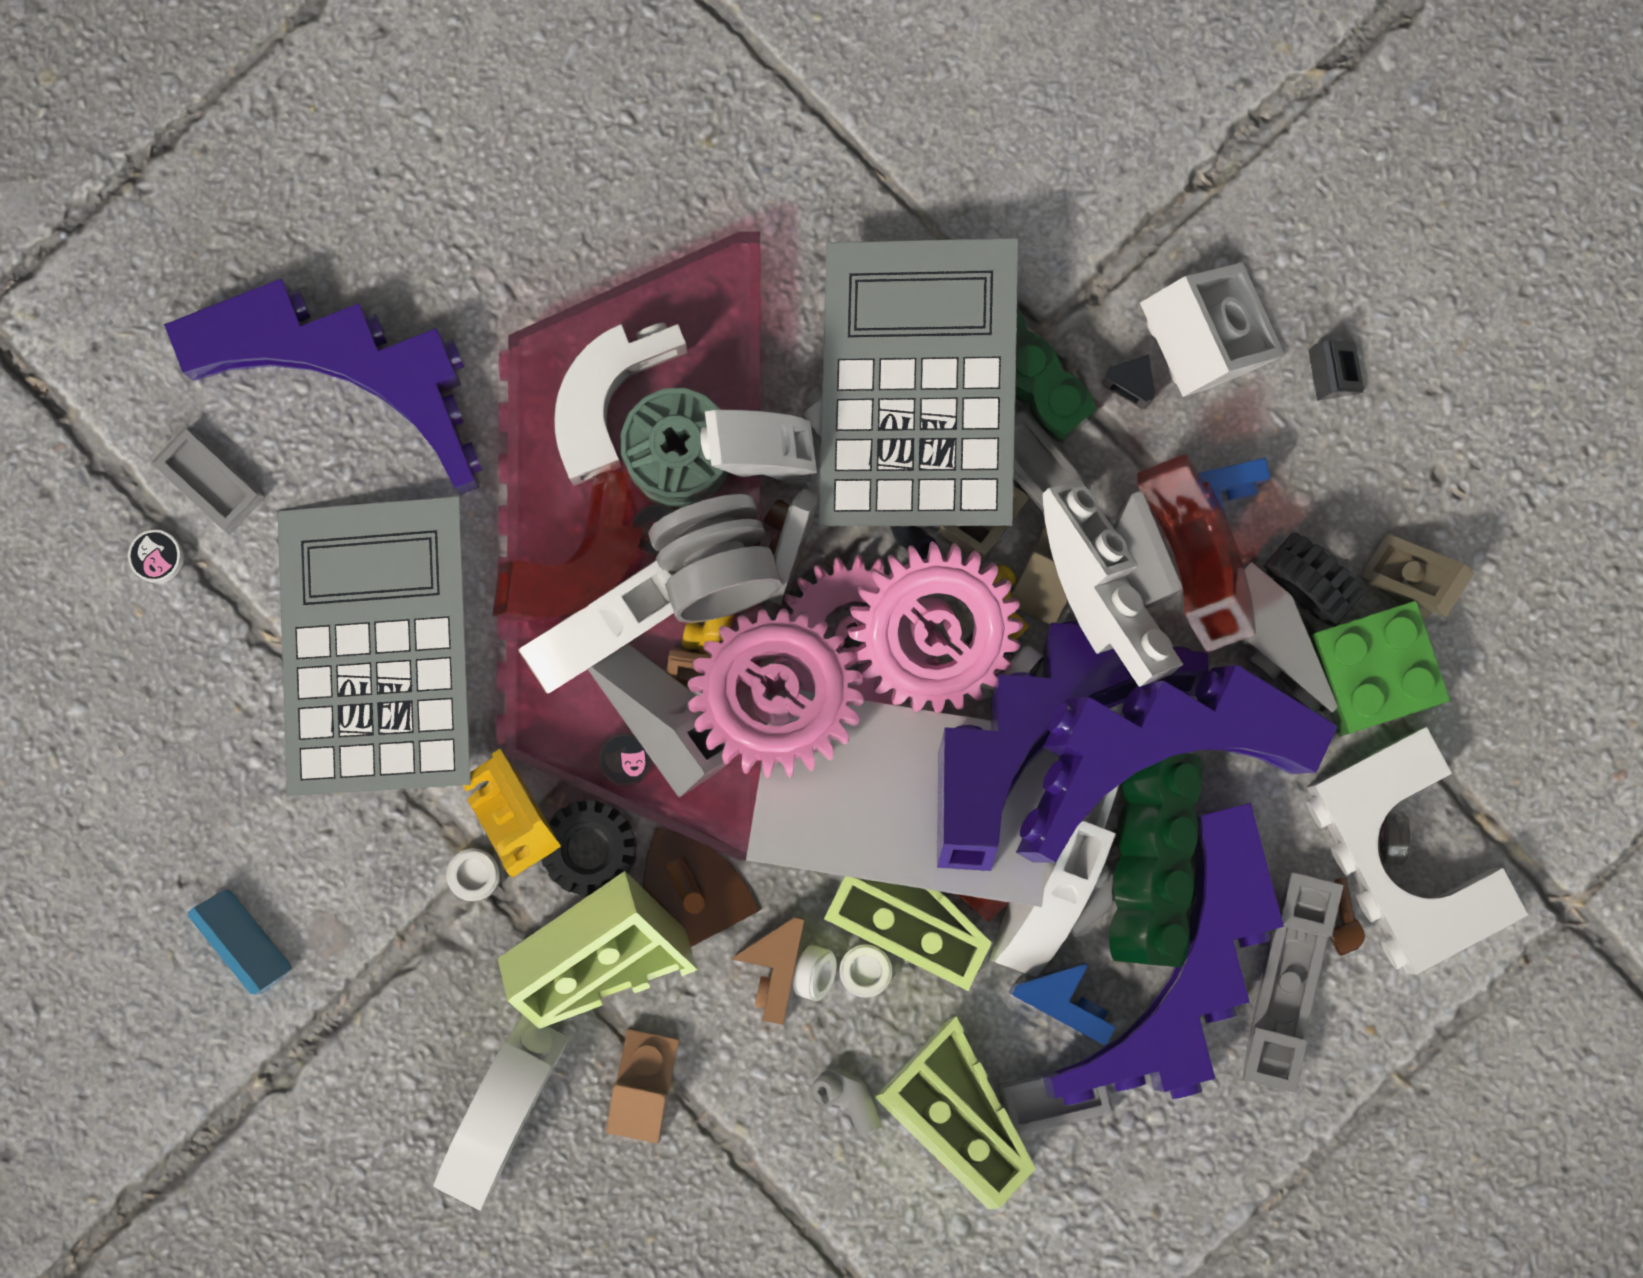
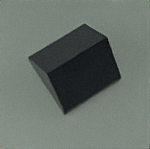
(1335, 369)
(1132, 381)

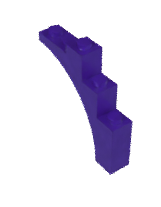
(269, 331)
(1104, 749)
(984, 765)
(1168, 1040)

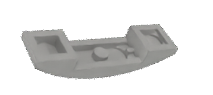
(1290, 982)

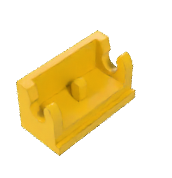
(510, 815)

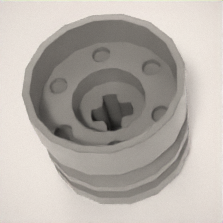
(715, 558)

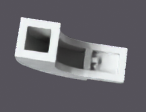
(589, 387)
(499, 1112)

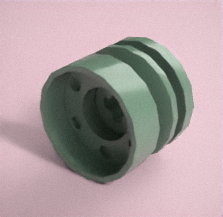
(670, 477)

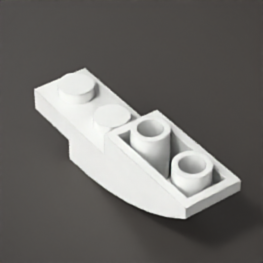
(759, 444)
(1093, 572)
(599, 628)
(1034, 934)

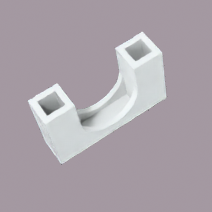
(1416, 928)

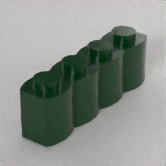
(1054, 396)
(1155, 872)

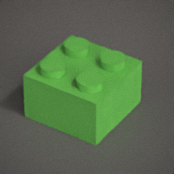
(1380, 668)

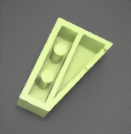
(913, 925)
(592, 951)
(956, 1115)

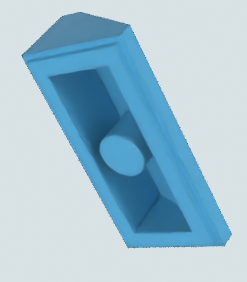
(240, 942)

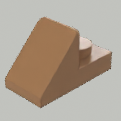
(779, 952)
(642, 1085)

